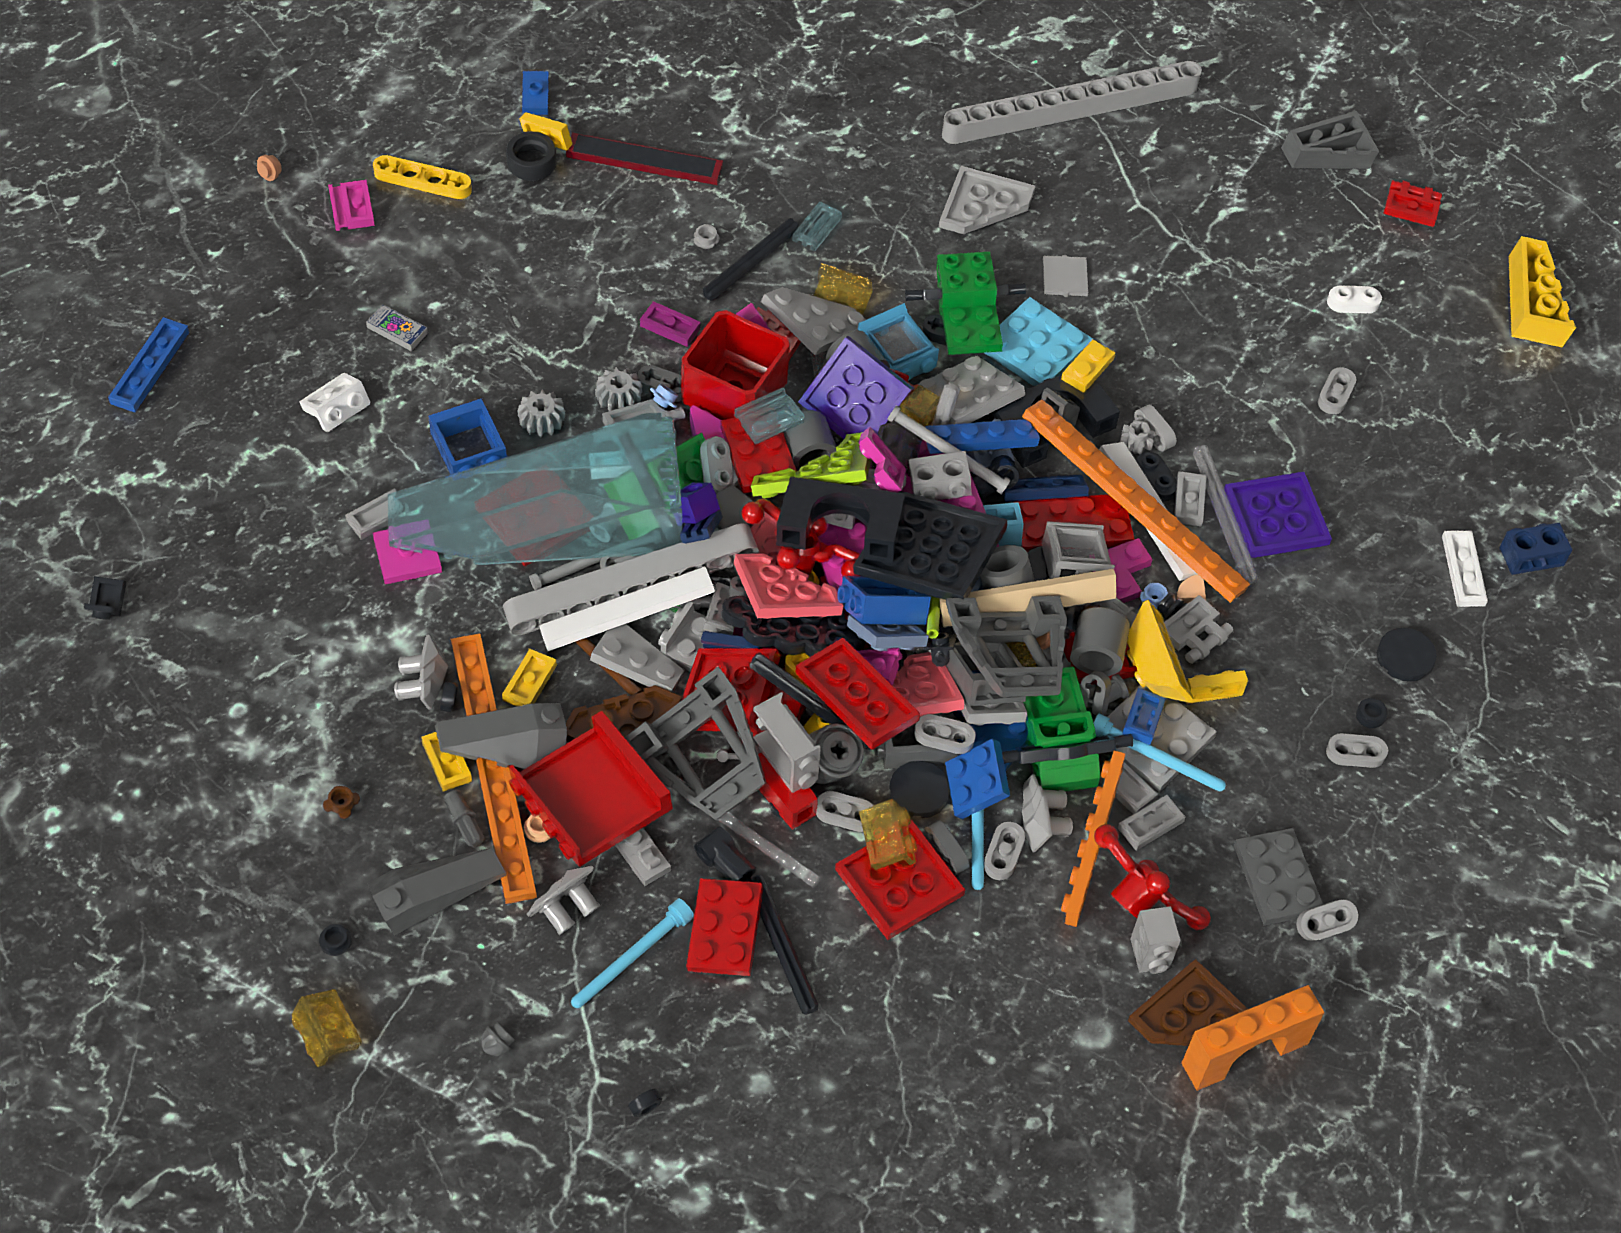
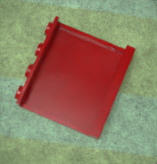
(592, 792)

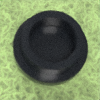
(335, 940)

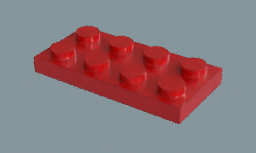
(1080, 510)
(857, 693)

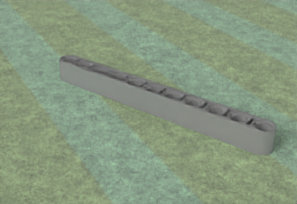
(1070, 102)

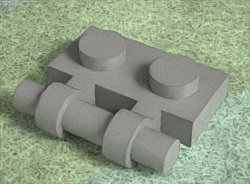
(1192, 621)

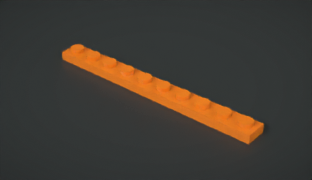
(1136, 500)
(497, 794)

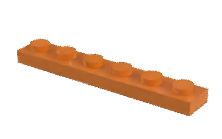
(1088, 848)

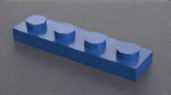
(148, 364)
(986, 435)

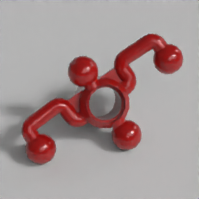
(800, 559)
(1145, 883)

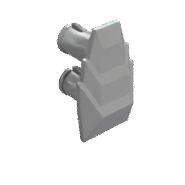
(432, 670)
(1036, 817)
(570, 884)

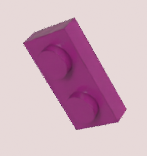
(670, 324)

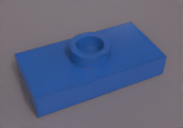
(535, 92)
(1144, 716)

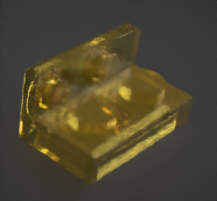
(843, 287)
(888, 834)
(324, 1026)

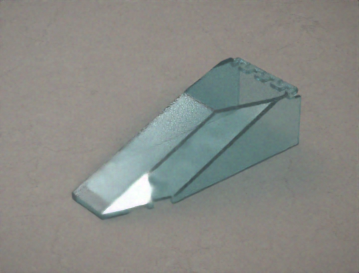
(559, 501)

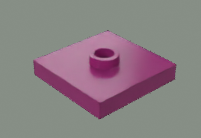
(404, 564)

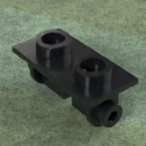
(941, 645)

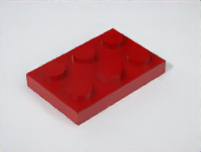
(752, 458)
(725, 927)

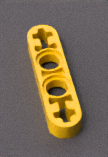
(396, 167)

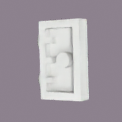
(336, 401)

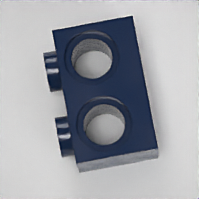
(1535, 548)

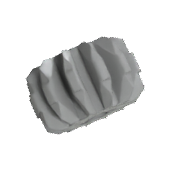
(618, 389)
(541, 413)

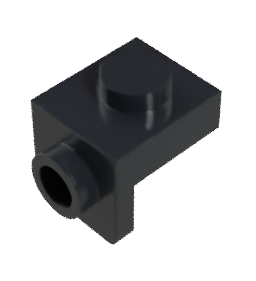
(106, 598)

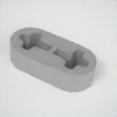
(1164, 435)

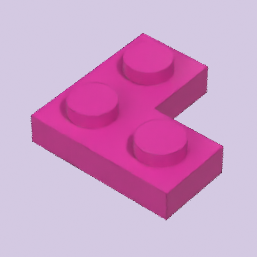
(889, 470)
(1128, 559)

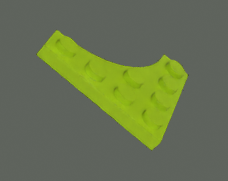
(843, 467)

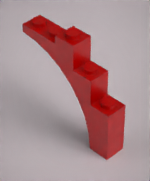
(792, 807)

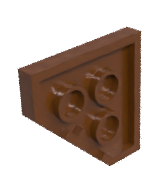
(624, 711)
(1184, 1006)

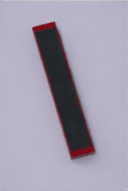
(645, 159)

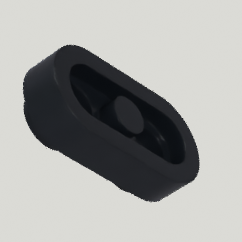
(1157, 473)

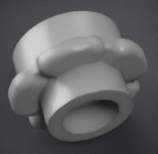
(706, 236)

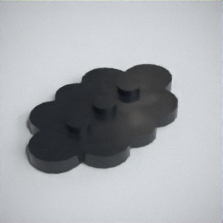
(788, 634)

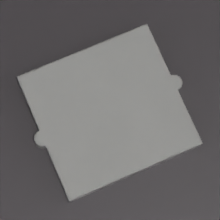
(1065, 275)

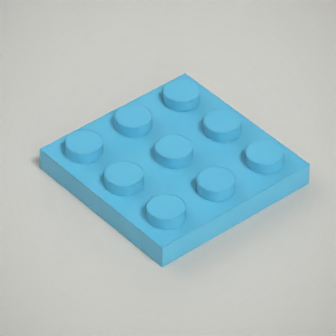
(1038, 343)

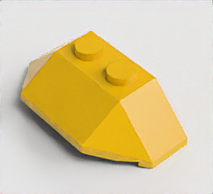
(1155, 656)

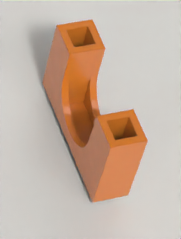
(1284, 1020)

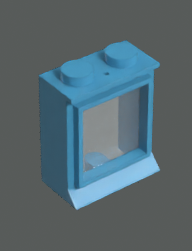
(901, 341)

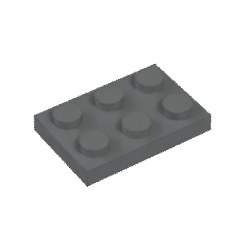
(1277, 875)

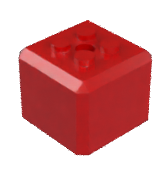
(733, 365)

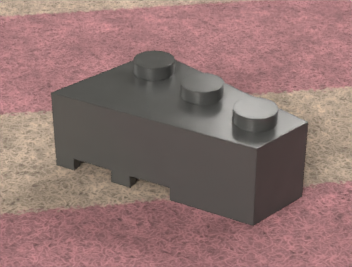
(1331, 144)

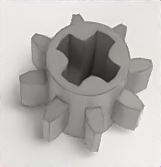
(1137, 437)

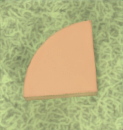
(1191, 588)

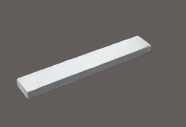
(1125, 461)
(626, 608)

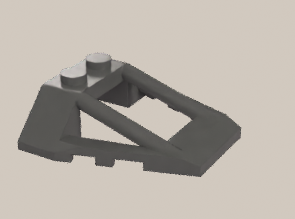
(978, 628)
(682, 720)

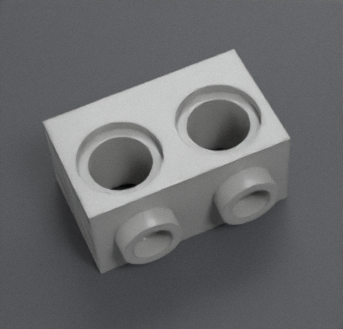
(941, 476)
(1155, 940)

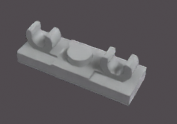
(643, 857)

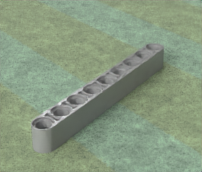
(561, 599)

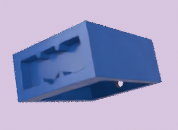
(471, 416)
(882, 603)

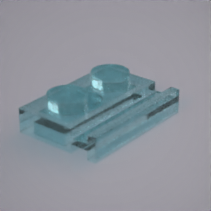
(769, 415)

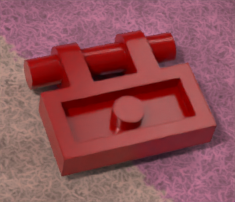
(1413, 203)

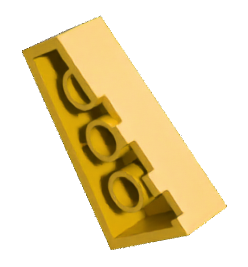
(1535, 295)

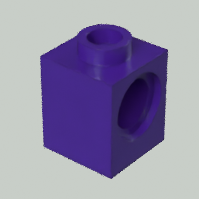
(698, 502)

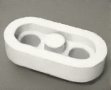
(1354, 299)

